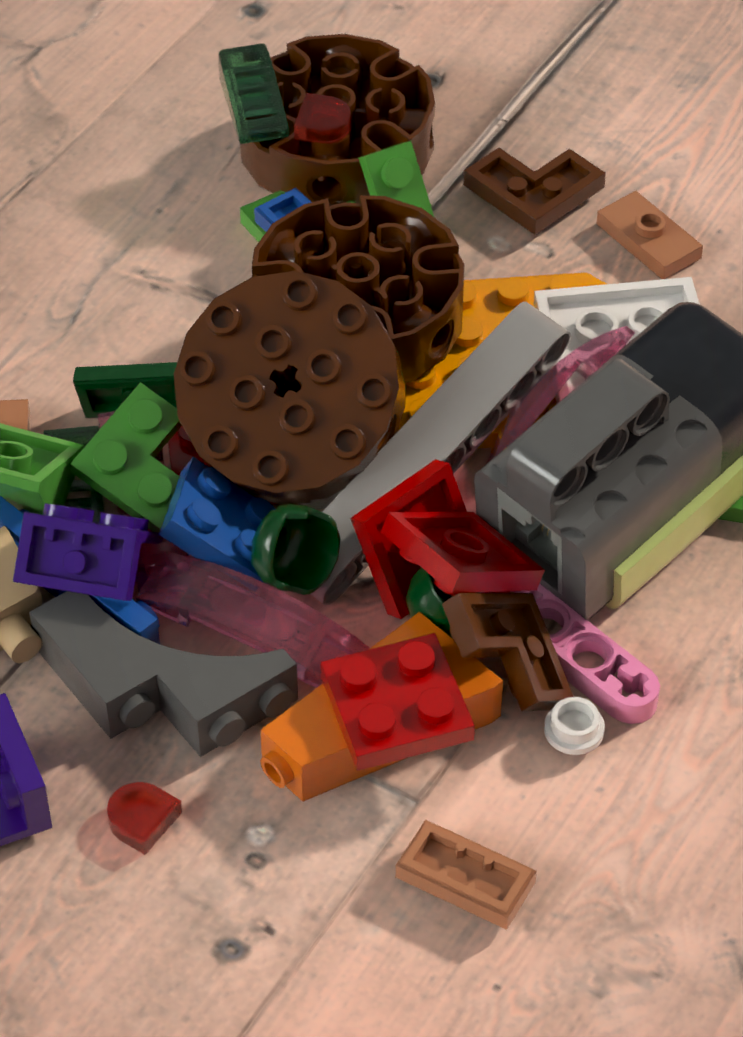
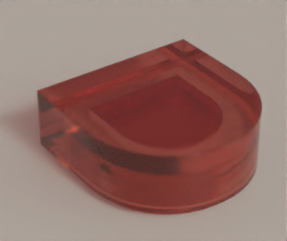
(322, 119)
(141, 814)

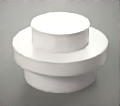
(574, 726)

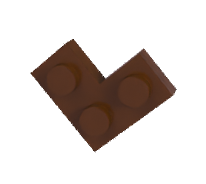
(532, 196)
(514, 631)

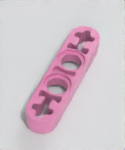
(599, 683)

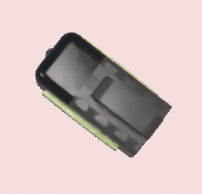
(626, 462)

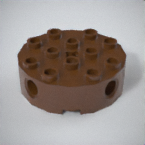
(387, 107)
(389, 258)
(269, 337)

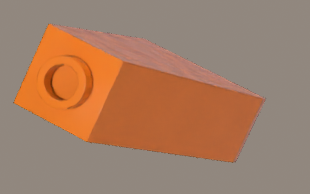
(307, 745)

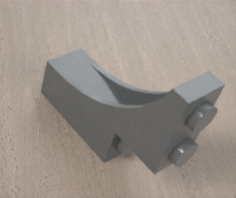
(130, 678)

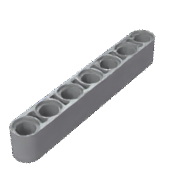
(449, 424)

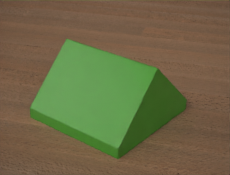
(35, 468)

